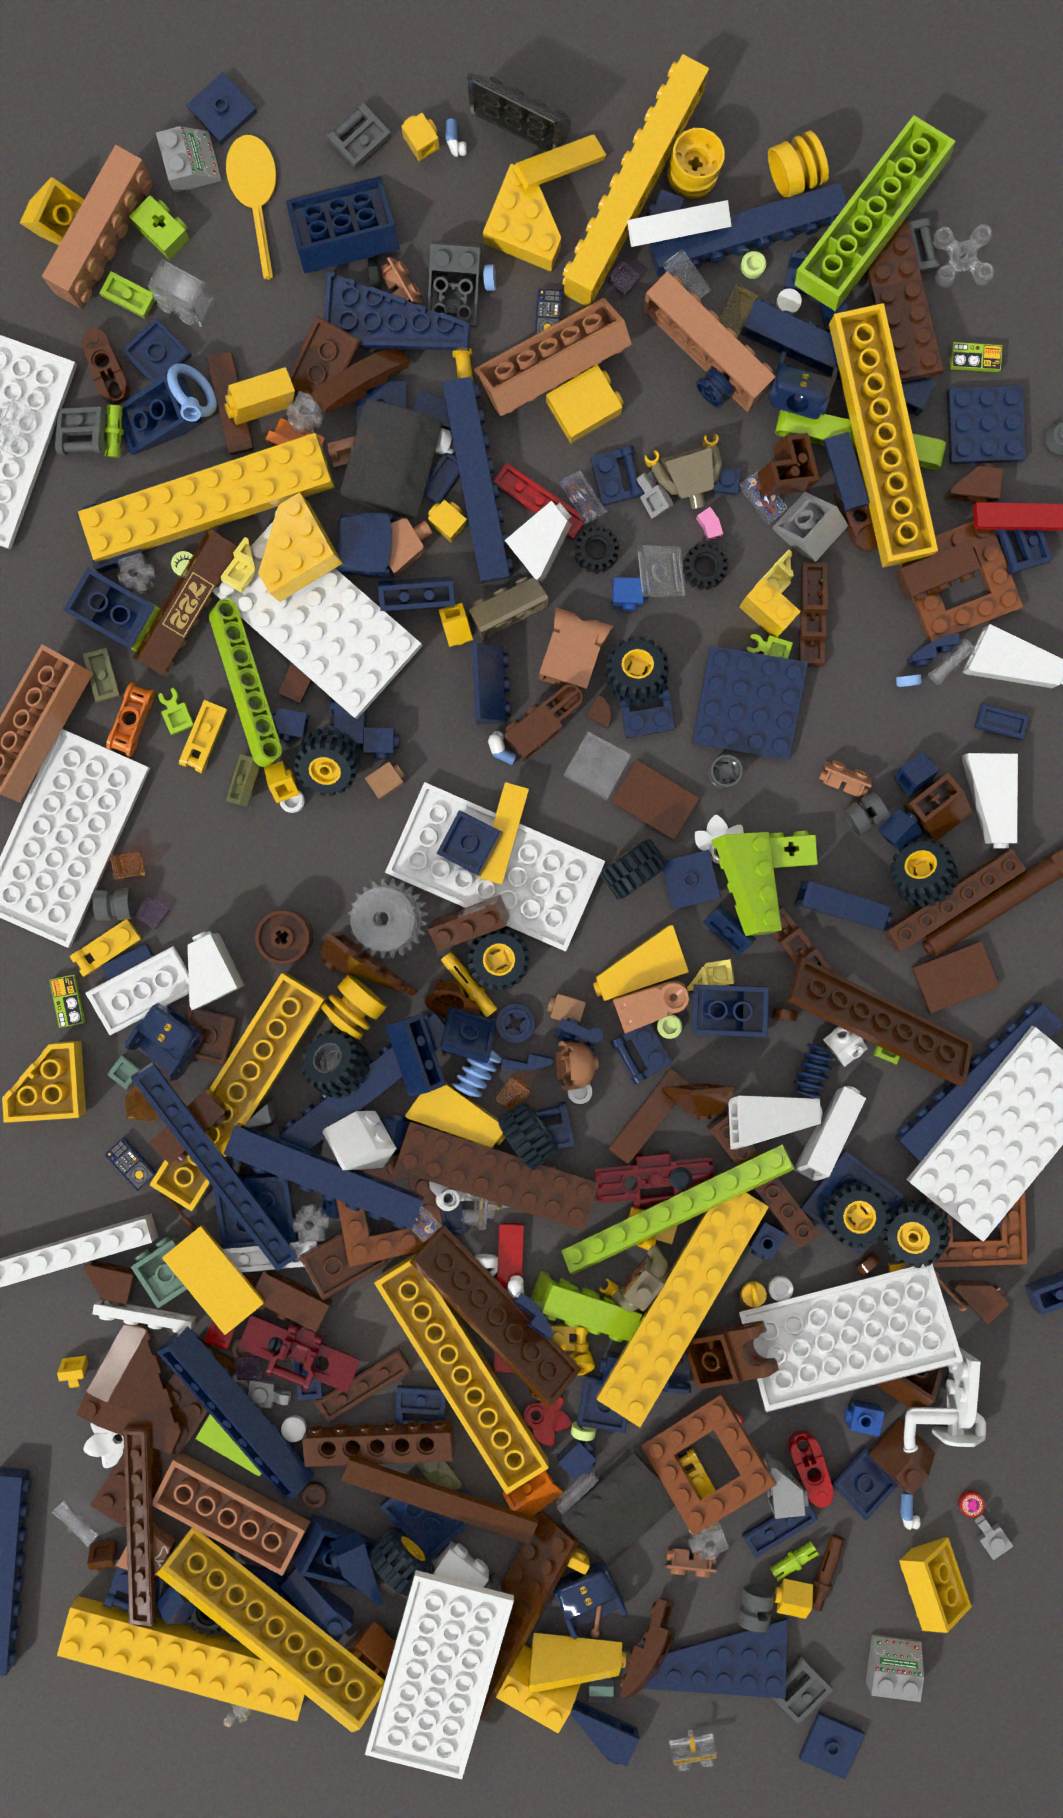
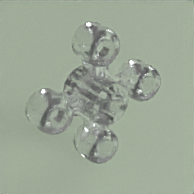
(956, 250)

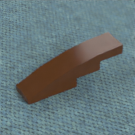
(358, 378)
(813, 613)
(796, 943)
(646, 1119)

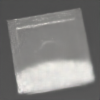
(661, 571)

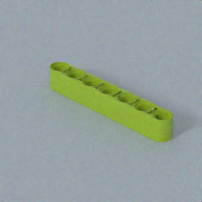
(928, 449)
(247, 671)

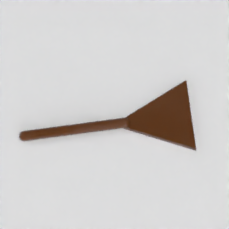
(185, 1218)

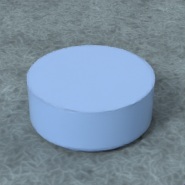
(489, 277)
(908, 680)

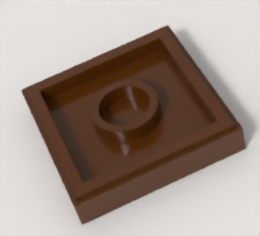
(217, 1032)

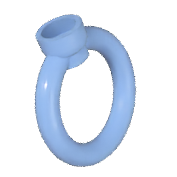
(189, 405)

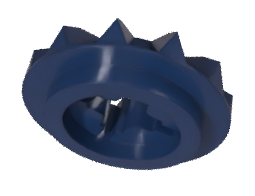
(526, 1026)

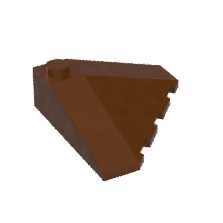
(347, 956)
(131, 1391)

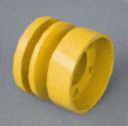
(697, 150)
(798, 164)
(353, 1007)

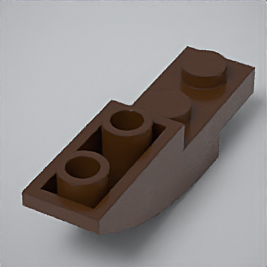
(647, 1659)

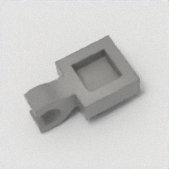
(656, 497)
(264, 1393)
(992, 1538)

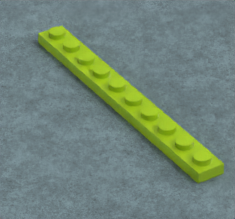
(677, 1209)

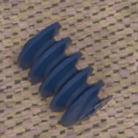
(814, 1071)

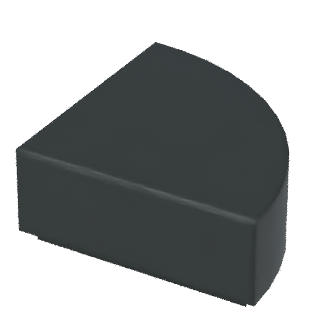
(373, 269)

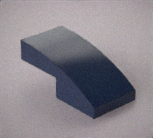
(534, 1061)
(537, 1321)

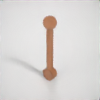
(961, 1305)
(595, 1631)

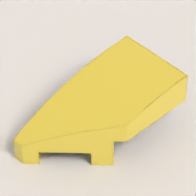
(241, 569)
(781, 573)
(714, 974)

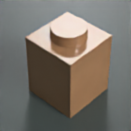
(385, 780)
(566, 1007)

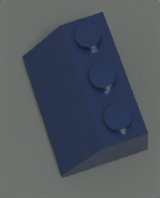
(490, 684)

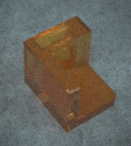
(127, 866)
(512, 1093)
(138, 1107)

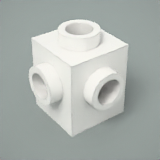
(845, 1045)

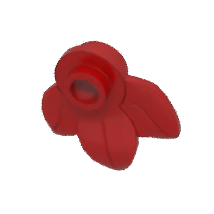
(550, 1420)

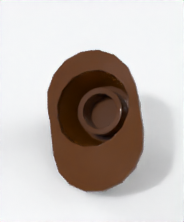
(449, 994)

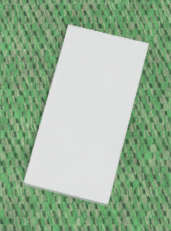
(135, 991)

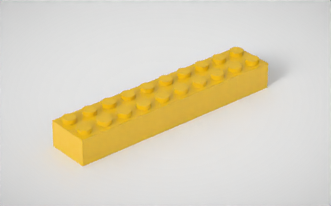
(636, 180)
(883, 435)
(206, 498)
(248, 1077)
(680, 1307)
(463, 1376)
(273, 1629)
(176, 1658)

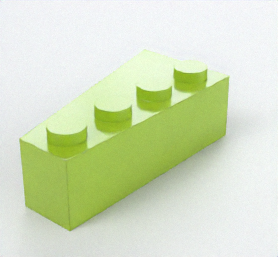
(751, 880)
(583, 1308)

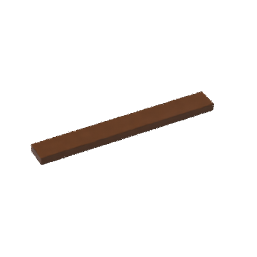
(439, 1499)
(139, 1525)

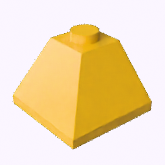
(51, 211)

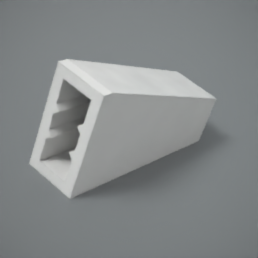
(1013, 660)
(995, 794)
(764, 1118)
(830, 1136)

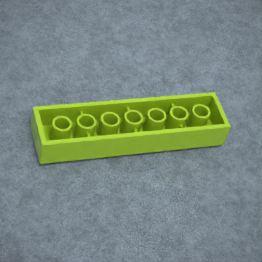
(874, 213)

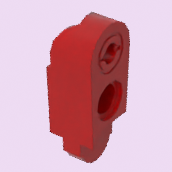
(819, 1485)

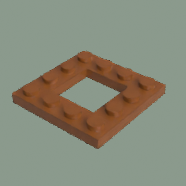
(1002, 595)
(367, 1248)
(1007, 1250)
(754, 1473)

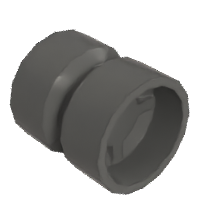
(724, 772)
(858, 817)
(110, 904)
(755, 1612)

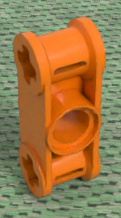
(131, 705)

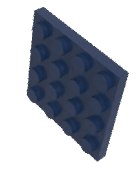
(749, 702)

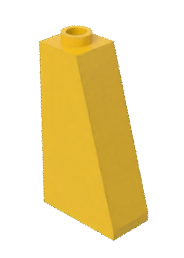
(645, 965)
(456, 1114)
(565, 1662)

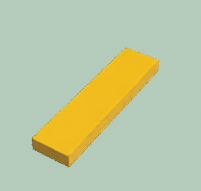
(559, 161)
(507, 821)

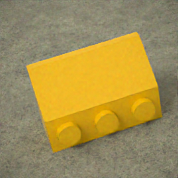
(935, 1585)
(547, 1706)

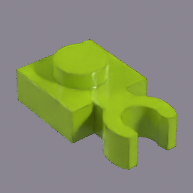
(772, 647)
(177, 715)

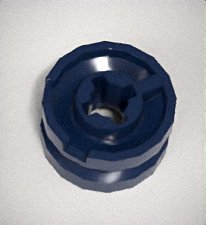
(714, 388)

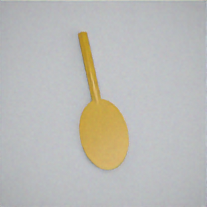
(253, 182)

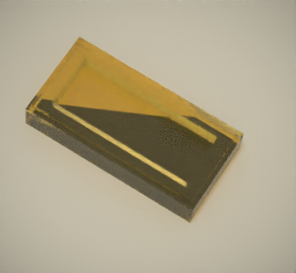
(737, 309)

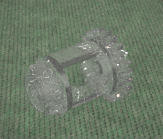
(403, 916)

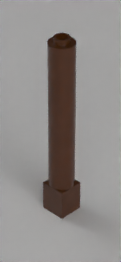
(995, 904)

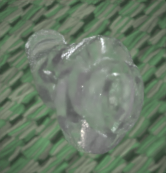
(237, 1712)

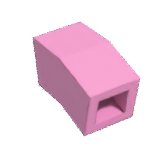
(710, 524)

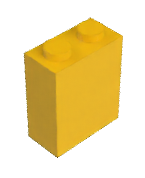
(259, 396)
(584, 403)
(769, 608)

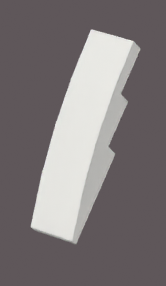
(679, 223)

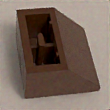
(939, 806)

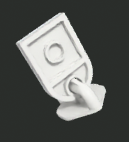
(960, 1412)

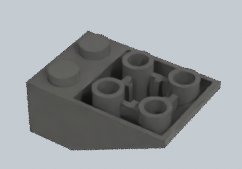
(455, 279)

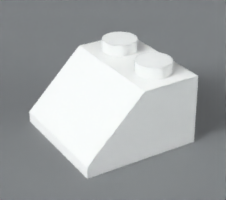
(360, 1141)

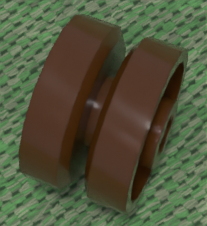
(269, 939)

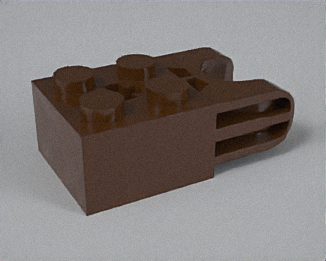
(543, 721)
(728, 1355)

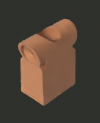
(573, 650)
(651, 1004)

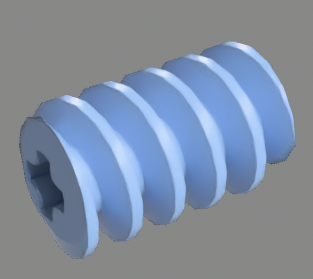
(476, 1074)

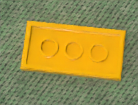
(213, 1279)

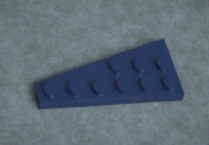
(389, 320)
(729, 1665)

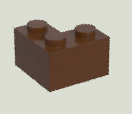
(793, 468)

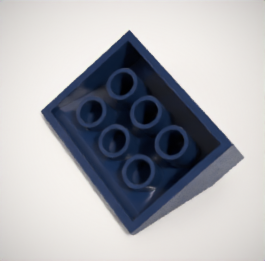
(342, 225)

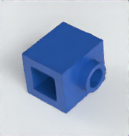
(627, 593)
(864, 1417)

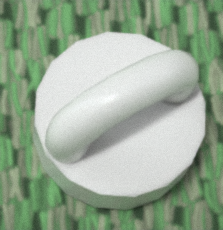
(445, 442)
(488, 1261)

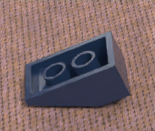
(155, 416)
(109, 608)
(730, 1010)
(314, 1549)

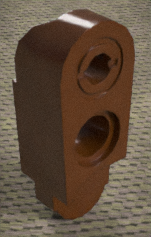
(97, 348)
(859, 532)

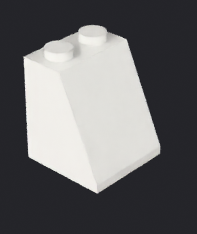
(541, 539)
(210, 970)
(458, 1565)

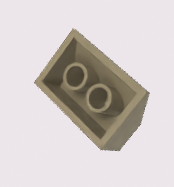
(508, 607)

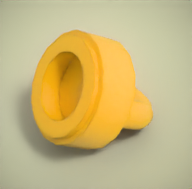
(753, 1294)
(584, 1361)

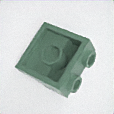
(156, 1275)

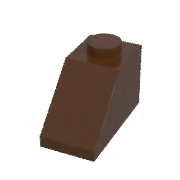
(978, 486)
(111, 1281)
(982, 1297)

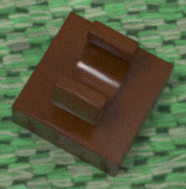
(102, 1555)

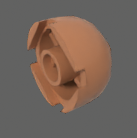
(575, 1065)

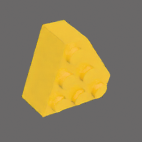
(523, 224)
(296, 549)
(49, 1087)

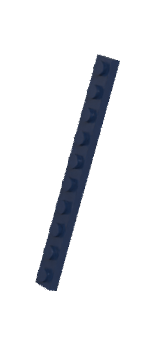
(214, 1165)

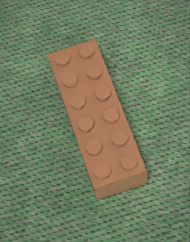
(98, 227)
(707, 340)
(553, 356)
(37, 717)
(230, 1513)

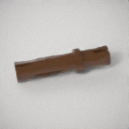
(822, 1582)

